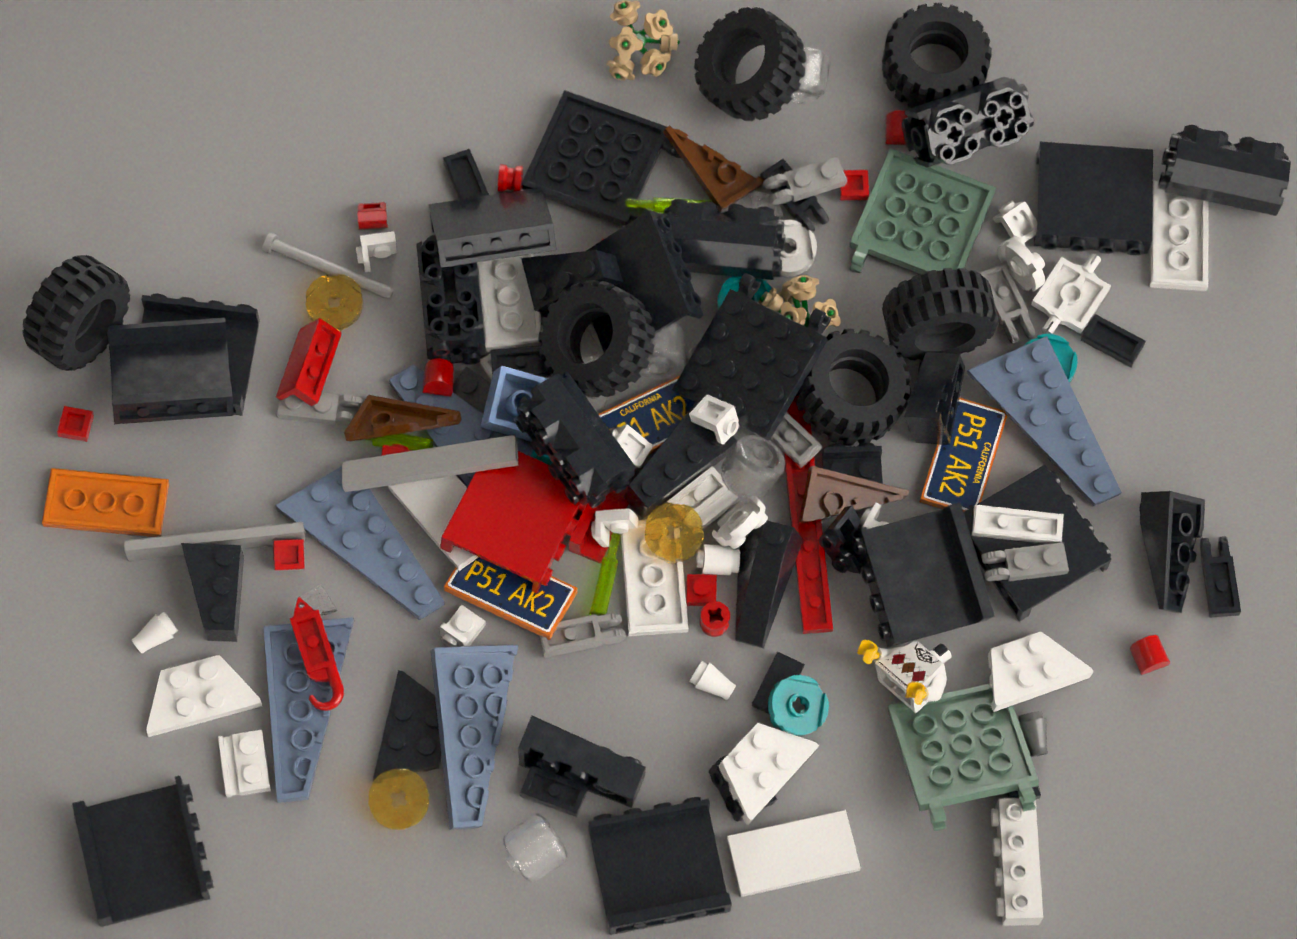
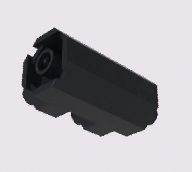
(968, 121)
(1214, 170)
(728, 241)
(450, 307)
(575, 439)

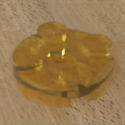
(334, 287)
(677, 516)
(402, 816)

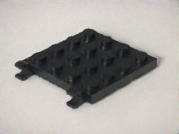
(596, 158)
(753, 359)

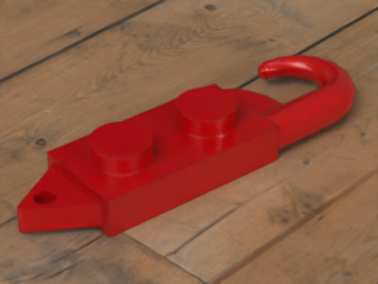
(316, 653)

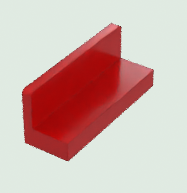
(309, 362)
(582, 539)

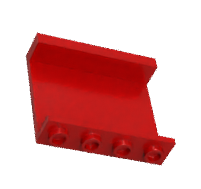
(514, 519)

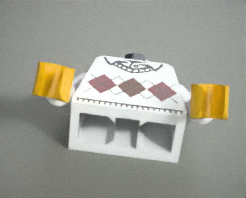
(909, 671)

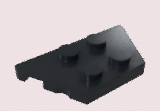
(410, 729)

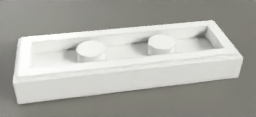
(1017, 524)

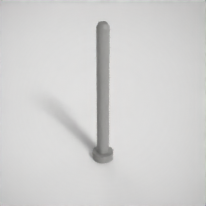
(272, 244)

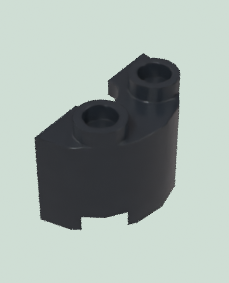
(838, 541)

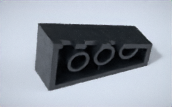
(676, 464)
(581, 761)

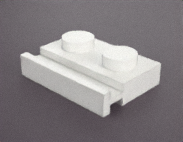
(706, 496)
(244, 763)

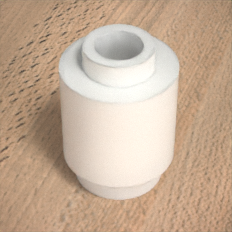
(718, 560)

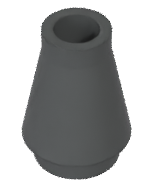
(1034, 732)

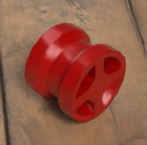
(510, 178)
(713, 625)

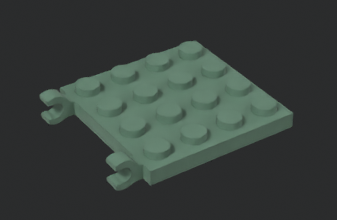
(920, 216)
(963, 751)

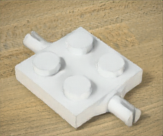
(1071, 295)

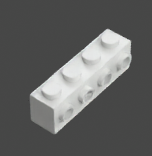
(1018, 863)

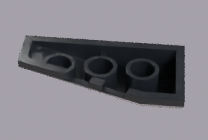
(1169, 531)
(762, 578)

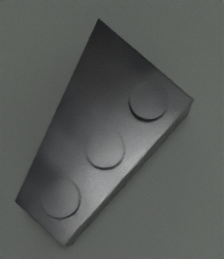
(935, 398)
(217, 586)

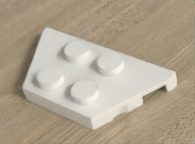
(1031, 669)
(197, 695)
(763, 765)

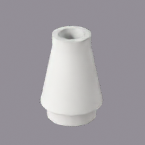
(155, 632)
(711, 680)

